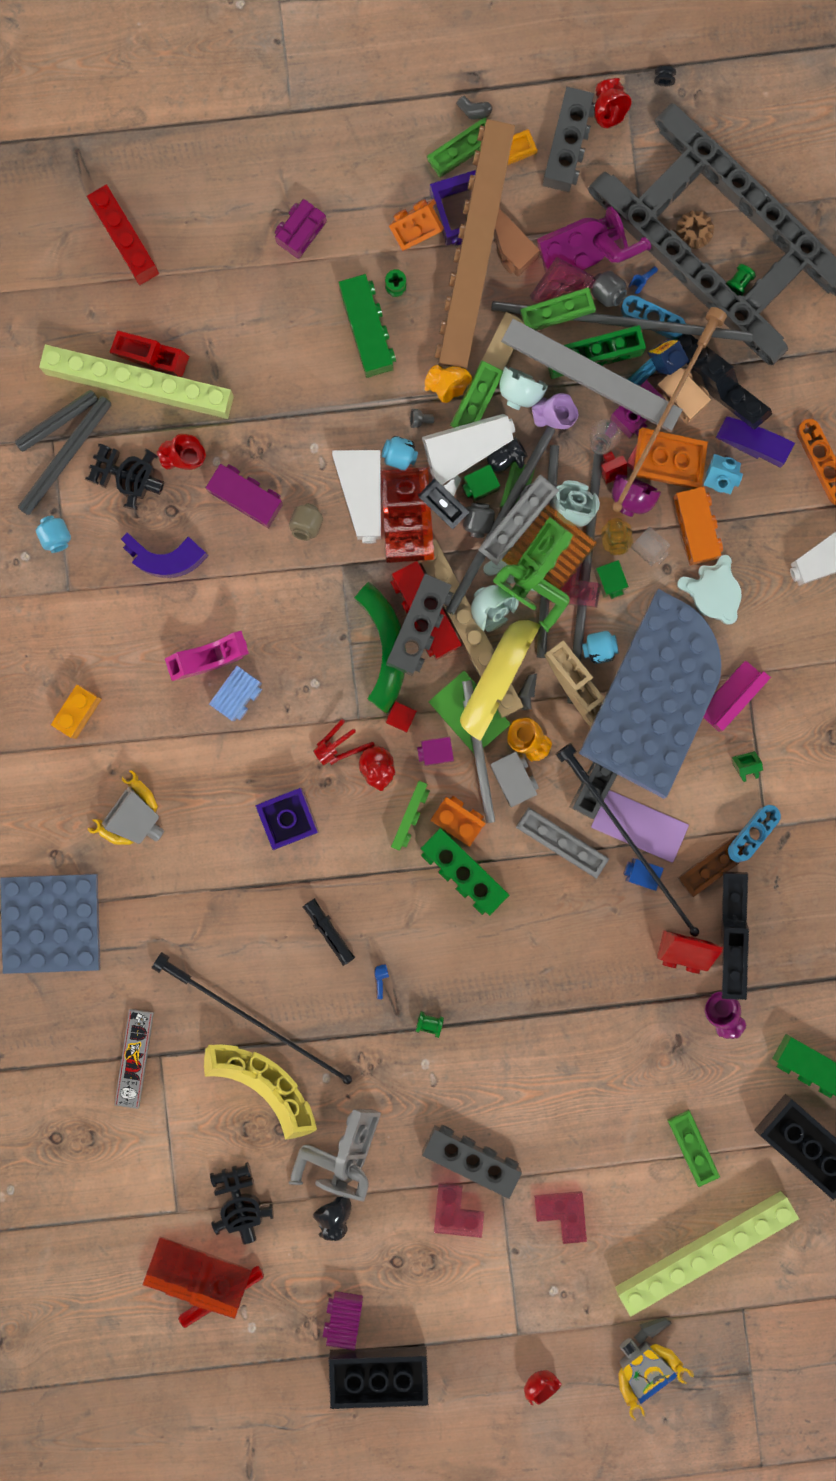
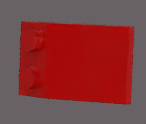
(688, 952)

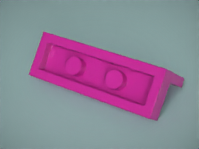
(734, 695)

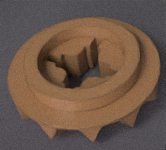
(689, 237)

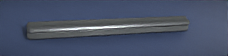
(64, 455)

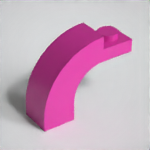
(207, 657)

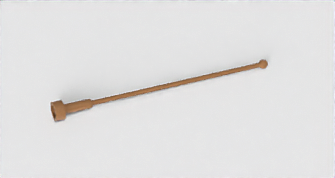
(715, 318)

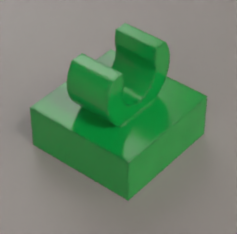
(747, 764)

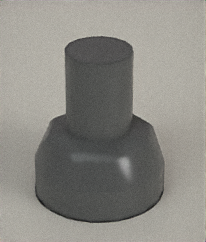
(418, 418)

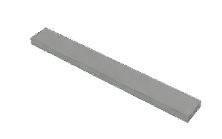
(590, 374)

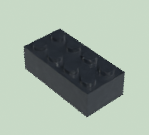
(802, 1143)
(378, 1377)

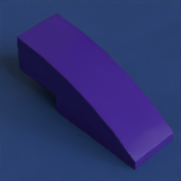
(755, 442)

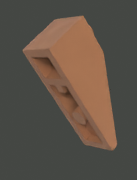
(513, 245)

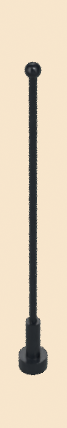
(567, 753)
(162, 964)

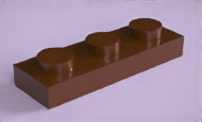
(709, 869)

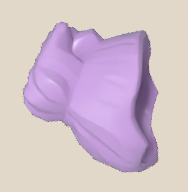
(555, 412)

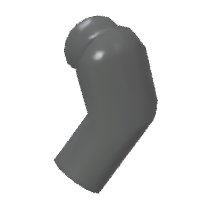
(475, 110)

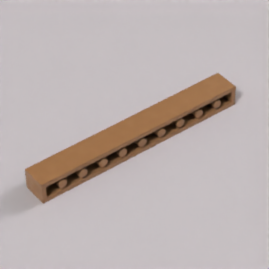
(476, 243)

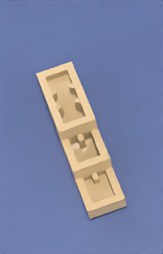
(575, 681)

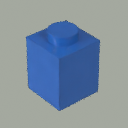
(639, 875)

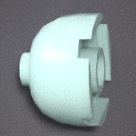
(520, 388)
(575, 502)
(491, 607)

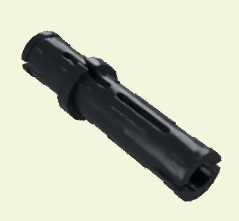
(328, 931)

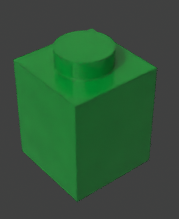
(480, 483)
(611, 580)

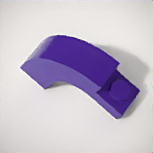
(171, 565)

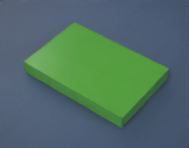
(450, 707)

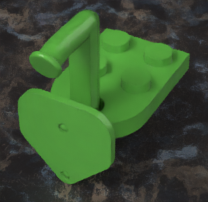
(532, 568)

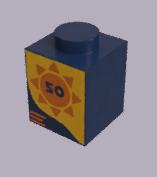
(668, 356)

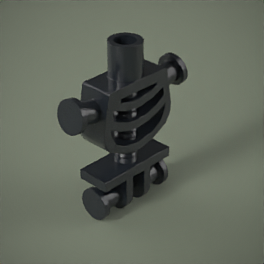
(142, 481)
(246, 1220)

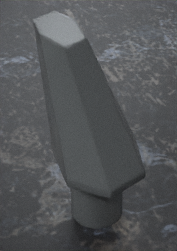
(528, 691)
(651, 1329)

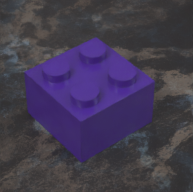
(287, 818)

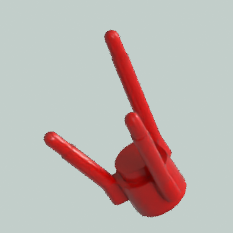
(326, 751)

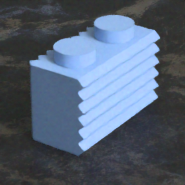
(236, 694)

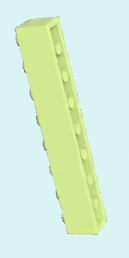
(136, 381)
(706, 1253)

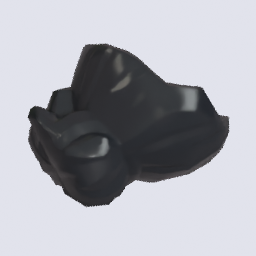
(333, 1218)

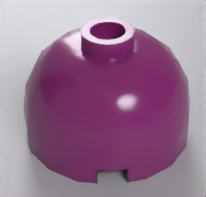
(640, 497)

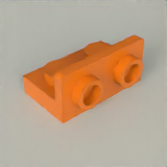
(416, 225)
(458, 821)

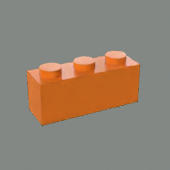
(698, 525)

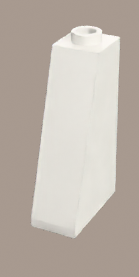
(463, 446)
(361, 484)
(816, 563)

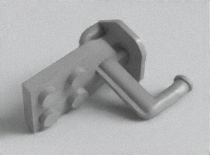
(350, 1158)

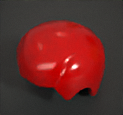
(541, 1386)

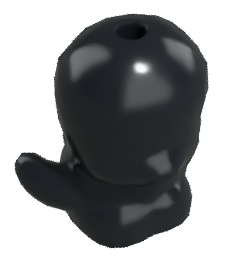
(507, 455)

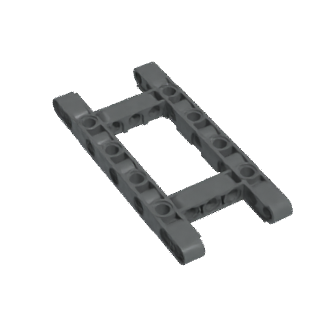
(751, 200)

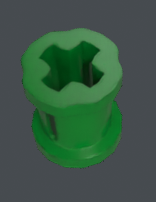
(400, 277)
(741, 279)
(429, 1024)

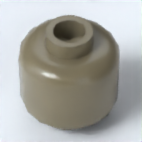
(305, 522)

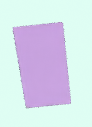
(645, 826)

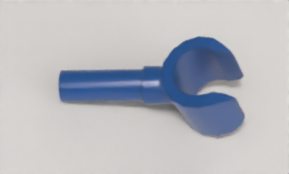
(640, 280)
(380, 973)

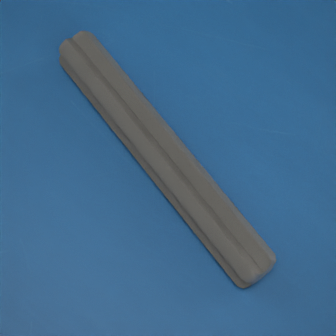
(56, 420)

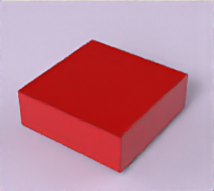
(401, 717)

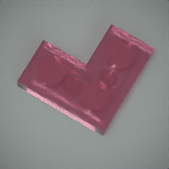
(560, 278)
(581, 592)
(568, 1209)
(452, 1219)

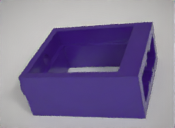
(445, 189)

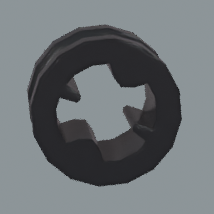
(665, 76)

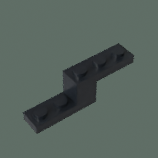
(723, 385)
(735, 935)

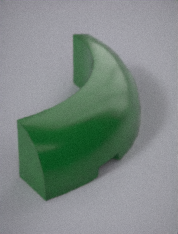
(388, 627)

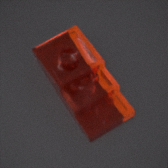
(406, 516)
(197, 1277)

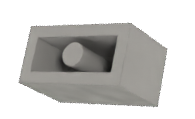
(514, 779)

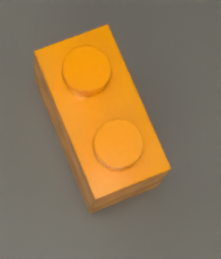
(76, 711)

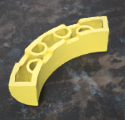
(498, 677)
(268, 1081)

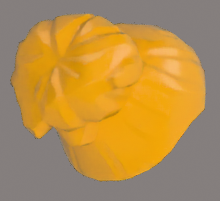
(447, 382)
(528, 738)

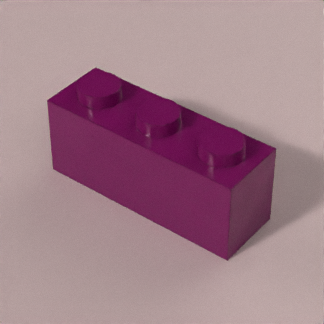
(245, 495)

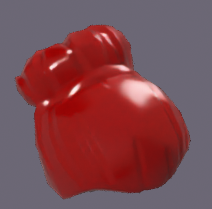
(611, 103)
(182, 452)
(377, 767)

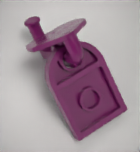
(590, 241)

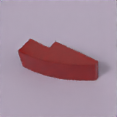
(149, 353)

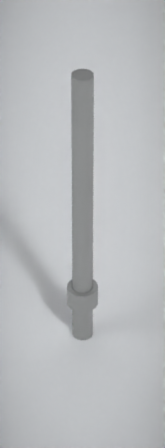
(480, 763)

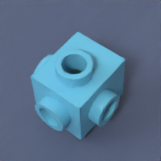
(723, 474)

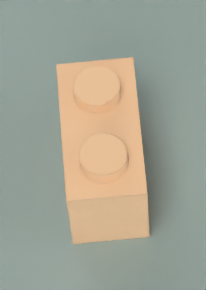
(691, 397)

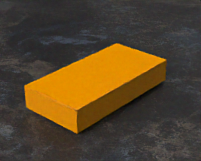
(522, 147)

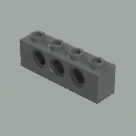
(574, 103)
(429, 588)
(584, 800)
(503, 1183)

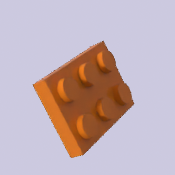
(672, 459)

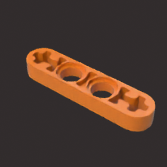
(819, 464)

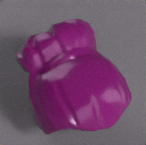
(725, 1016)

